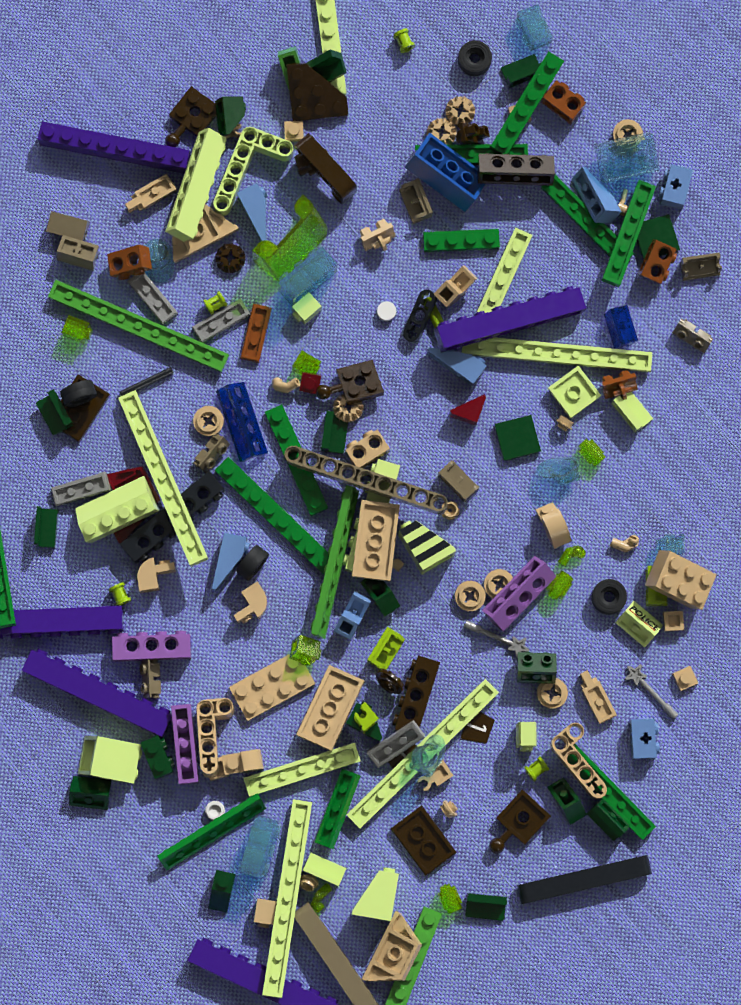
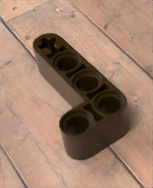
(327, 168)

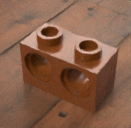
(560, 106)
(129, 259)
(652, 259)

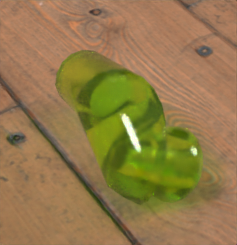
(570, 552)
(319, 896)

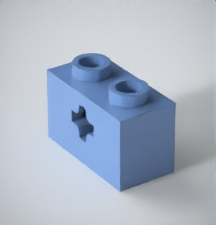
(681, 177)
(638, 728)

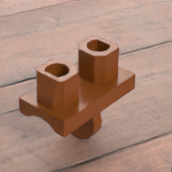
(619, 386)

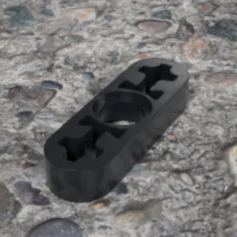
(423, 323)

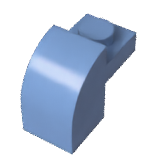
(352, 615)

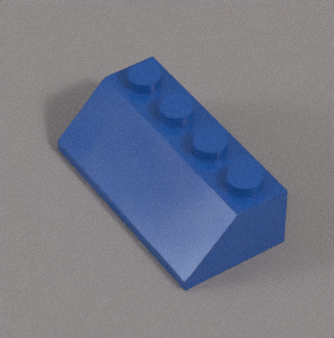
(445, 172)

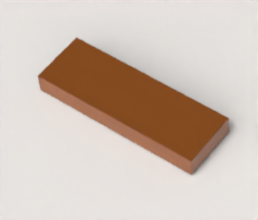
(256, 333)

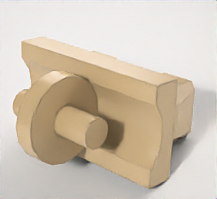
(378, 237)

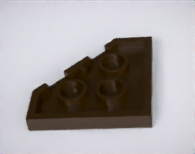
(313, 95)

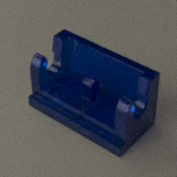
(620, 327)

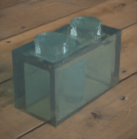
(534, 27)

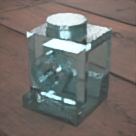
(672, 544)

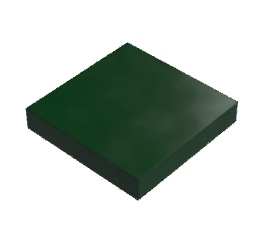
(658, 229)
(517, 438)

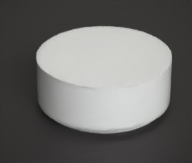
(386, 311)
(214, 809)

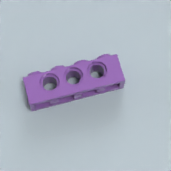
(519, 593)
(121, 653)
(185, 744)

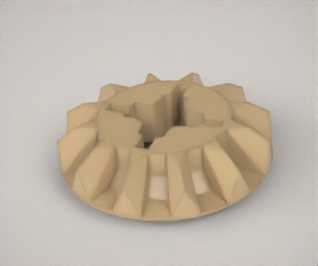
(452, 114)
(626, 125)
(449, 127)
(208, 411)
(342, 413)
(496, 575)
(470, 586)
(557, 701)

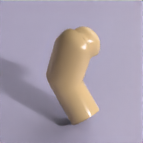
(283, 387)
(626, 545)

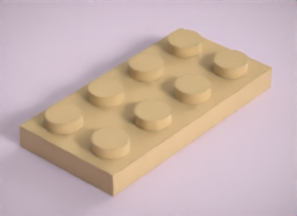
(375, 540)
(271, 686)
(330, 708)

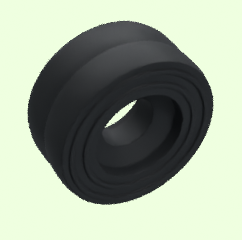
(480, 49)
(78, 393)
(252, 562)
(598, 596)

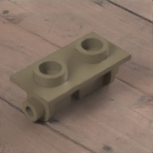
(699, 340)
(217, 446)
(148, 670)

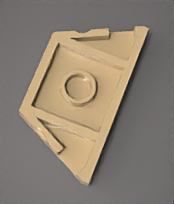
(210, 230)
(394, 953)

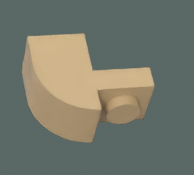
(456, 287)
(554, 525)
(148, 573)
(257, 603)
(243, 762)

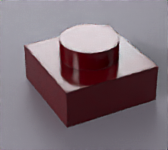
(310, 382)

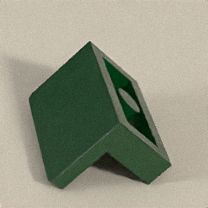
(329, 65)
(520, 70)
(54, 413)
(334, 434)
(46, 527)
(89, 792)
(608, 820)
(485, 906)

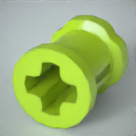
(404, 40)
(211, 308)
(119, 594)
(536, 768)

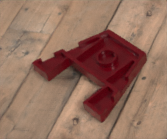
(121, 478)

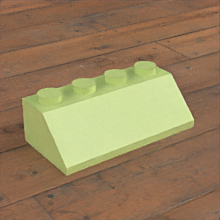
(116, 510)

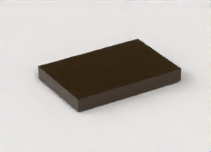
(84, 415)
(423, 840)

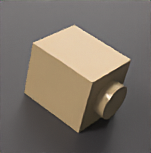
(265, 912)

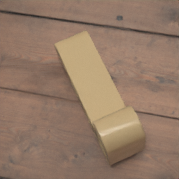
(211, 737)
(581, 762)

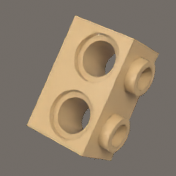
(370, 454)

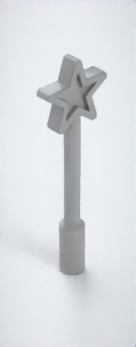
(515, 645)
(637, 677)

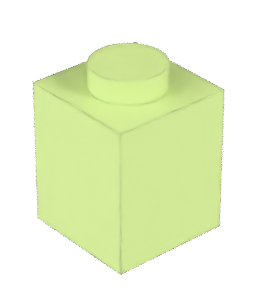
(306, 308)

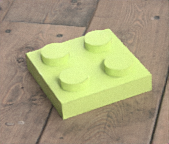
(574, 392)

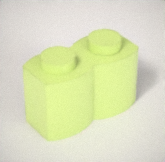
(526, 736)

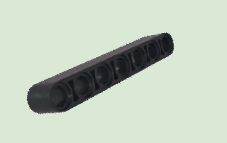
(584, 879)

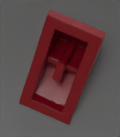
(469, 411)

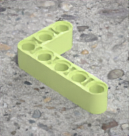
(243, 163)

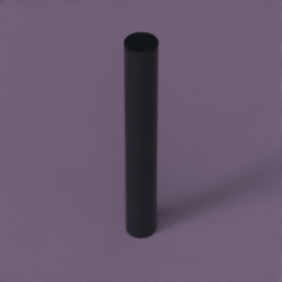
(148, 381)

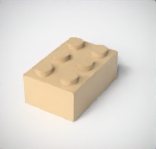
(680, 579)

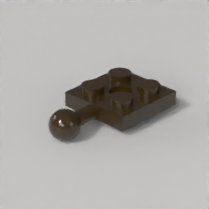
(182, 115)
(352, 392)
(520, 830)

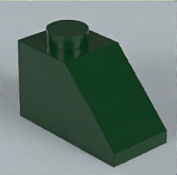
(229, 113)
(380, 595)
(373, 732)
(567, 801)
(221, 891)

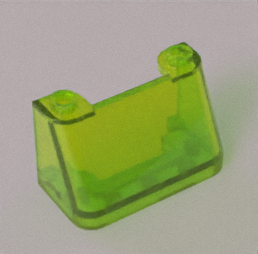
(295, 245)

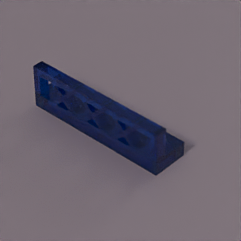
(238, 421)

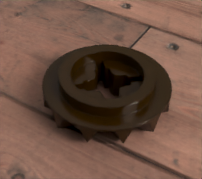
(235, 264)
(389, 681)

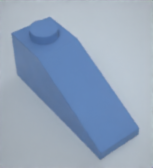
(597, 199)
(254, 204)
(460, 364)
(230, 555)

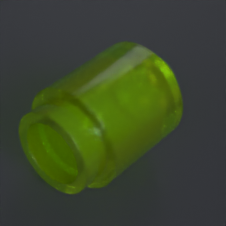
(591, 452)
(559, 586)
(449, 898)

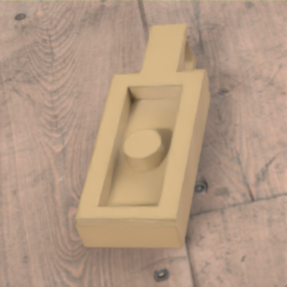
(151, 194)
(597, 698)

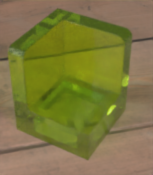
(306, 363)

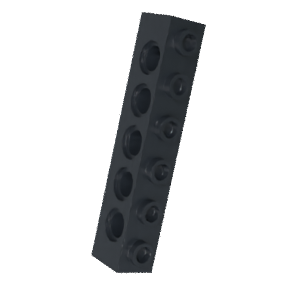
(131, 544)

